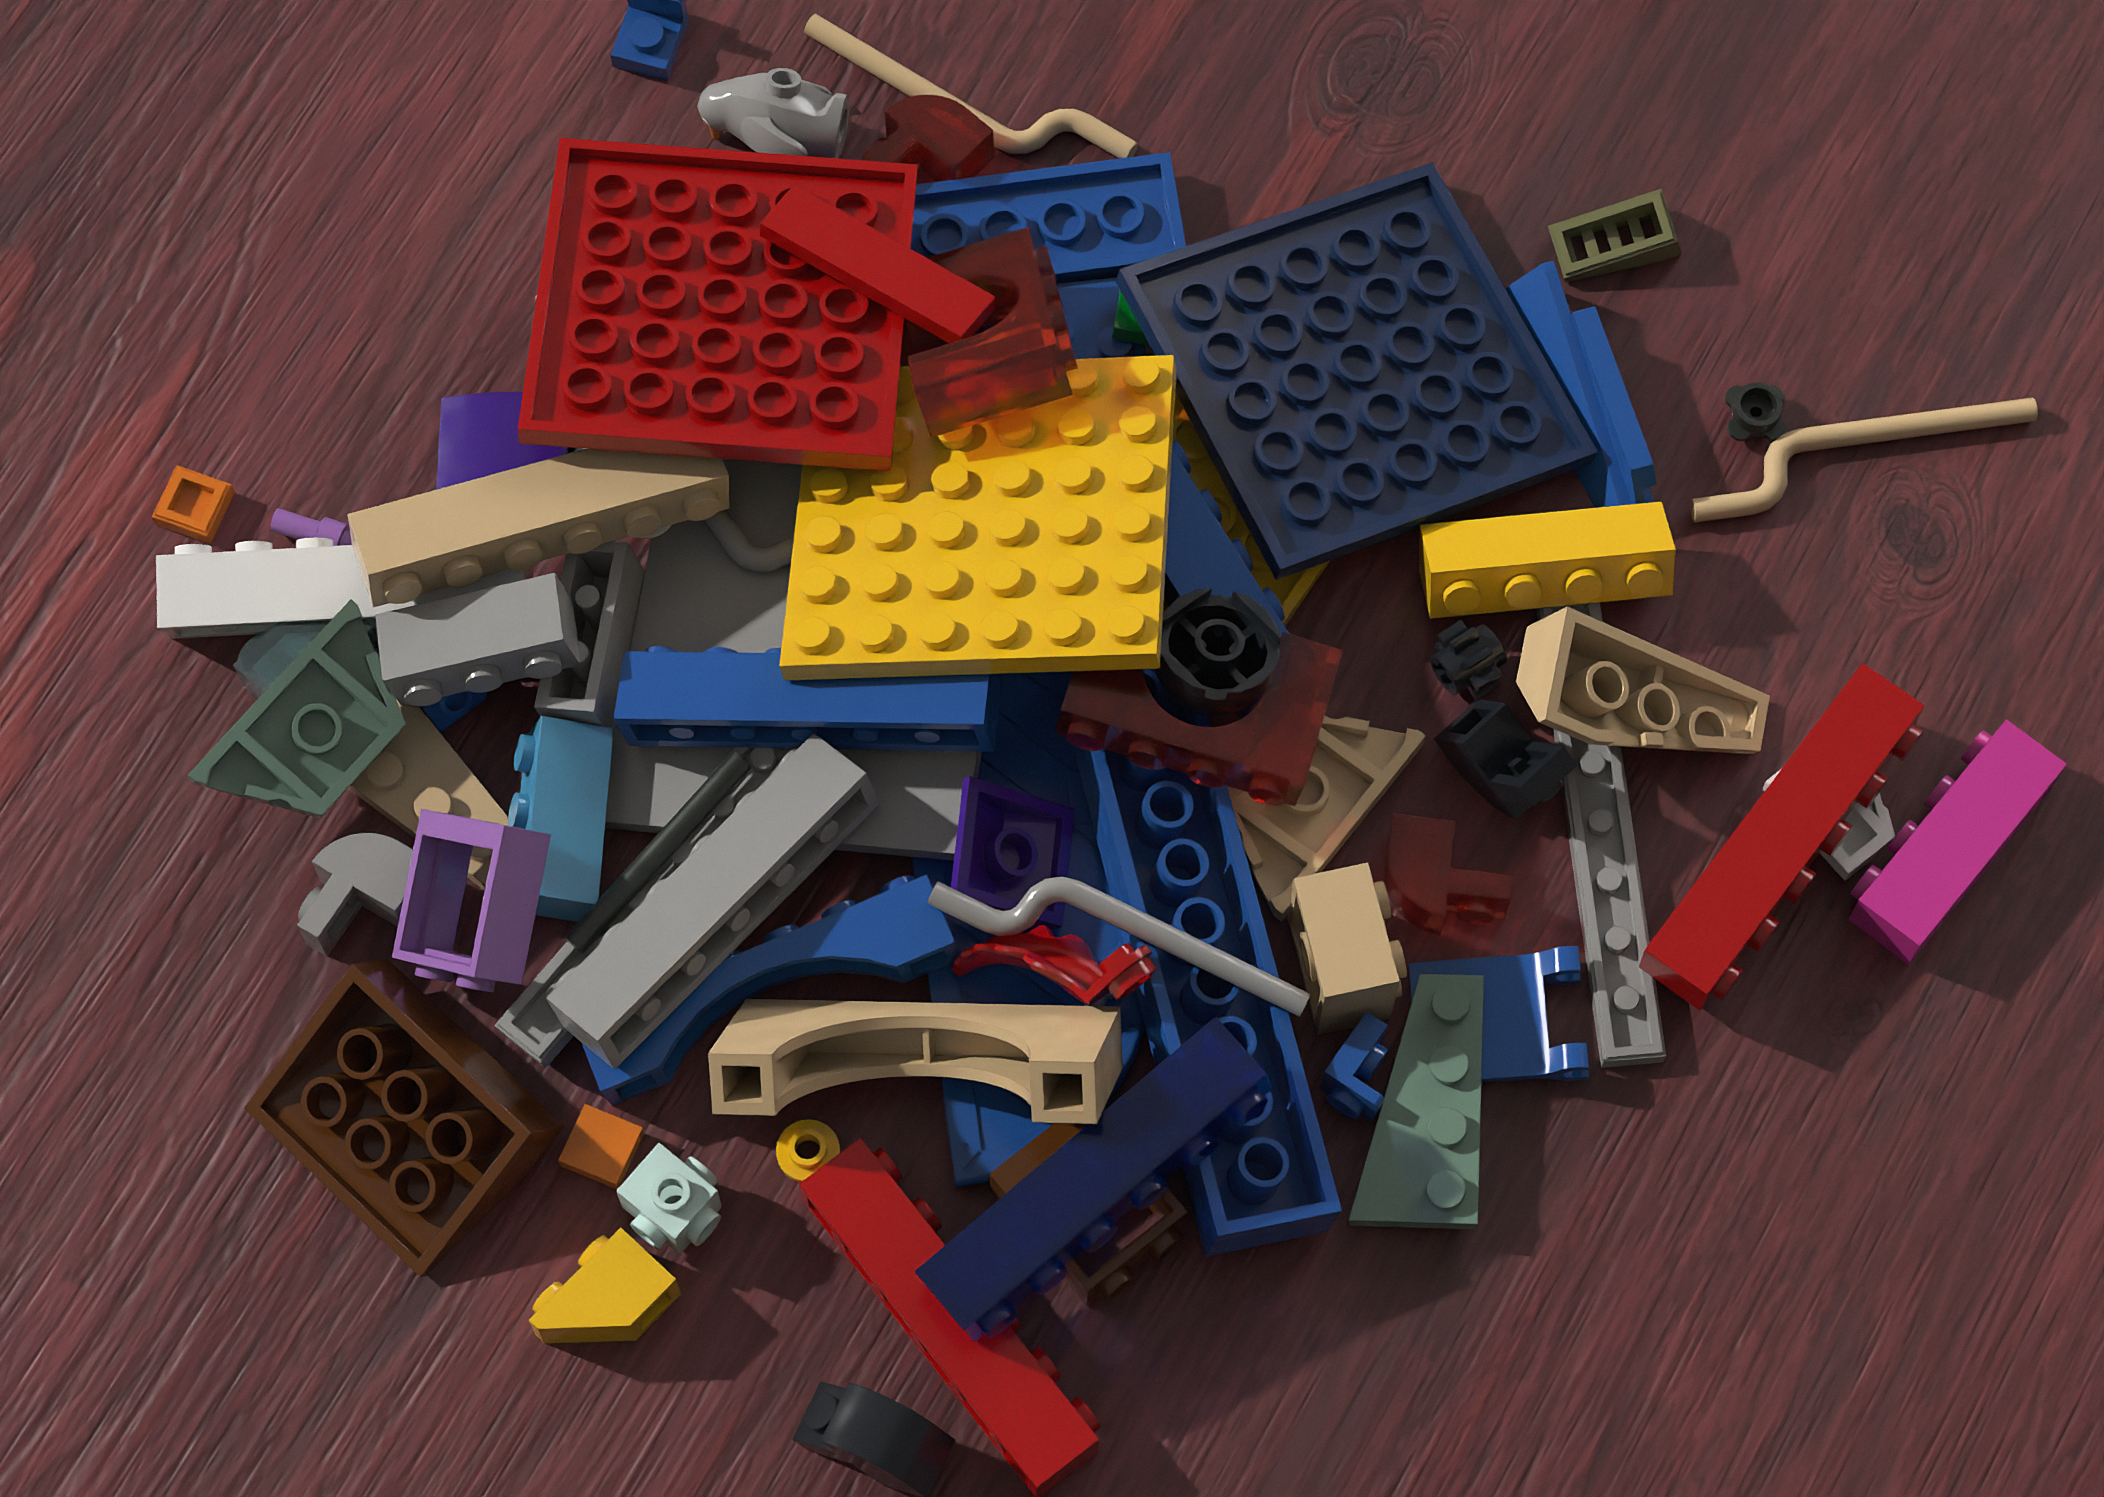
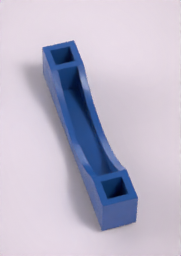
(880, 937)

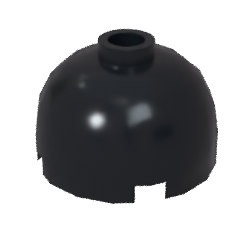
(1217, 652)

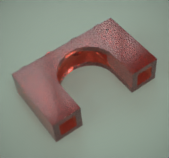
(1013, 363)
(1259, 754)

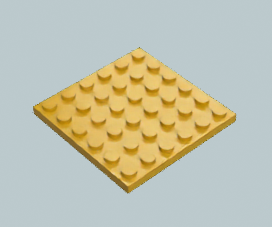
(993, 541)

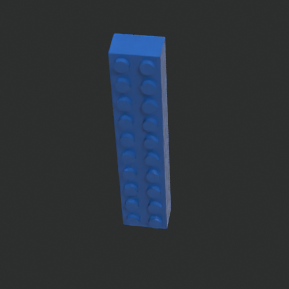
(1183, 861)

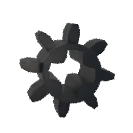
(1468, 659)

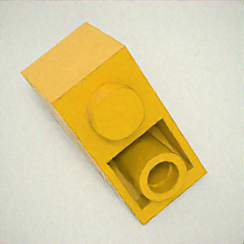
(608, 1298)

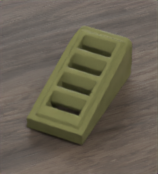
(1628, 212)

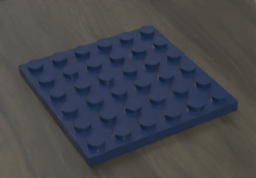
(1355, 369)

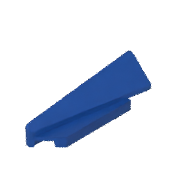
(1592, 383)

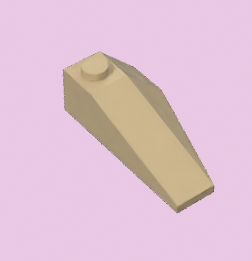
(1631, 692)

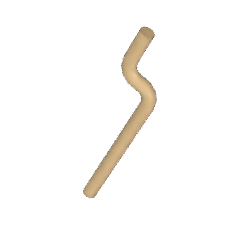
(1004, 138)
(1852, 434)

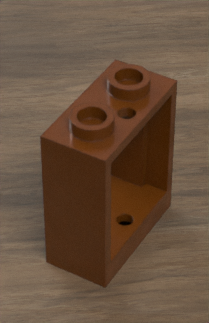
(1116, 1273)

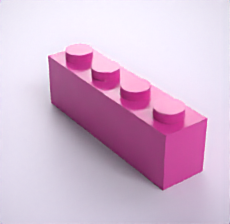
(1956, 840)

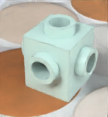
(666, 1180)

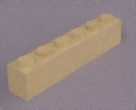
(528, 517)

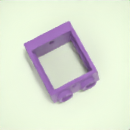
(436, 895)

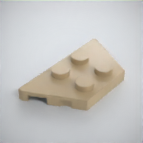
(1344, 783)

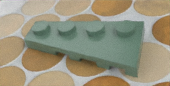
(1429, 1125)

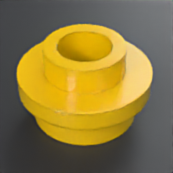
(798, 1132)

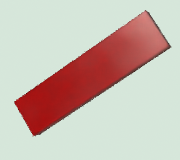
(877, 266)

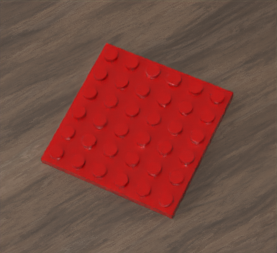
(693, 332)

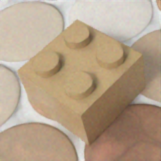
(1345, 947)

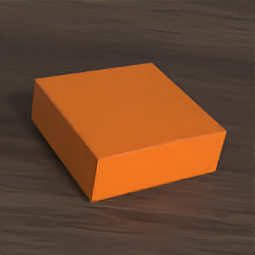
(193, 504)
(601, 1146)

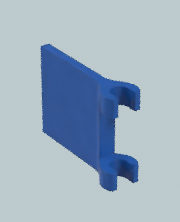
(1515, 1013)

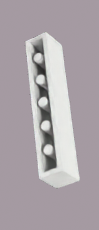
(261, 586)

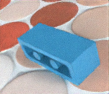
(565, 796)

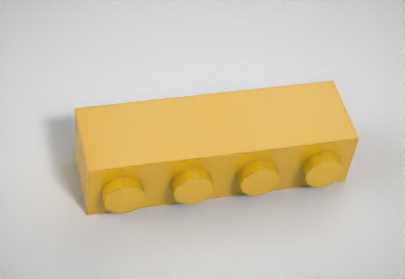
(1546, 560)

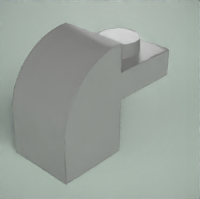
(356, 873)

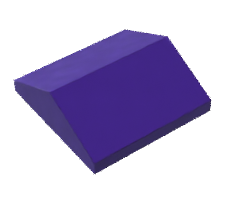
(1010, 845)

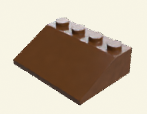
(402, 1114)

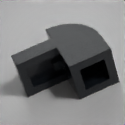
(1502, 759)
(875, 1436)

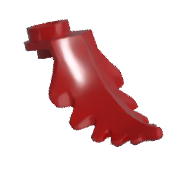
(1065, 962)

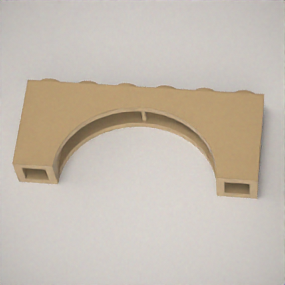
(1047, 1054)

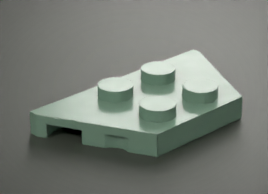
(310, 726)

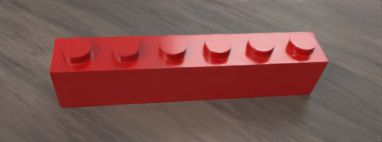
(1782, 837)
(994, 1378)

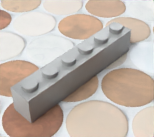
(713, 900)

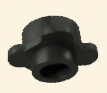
(1759, 396)

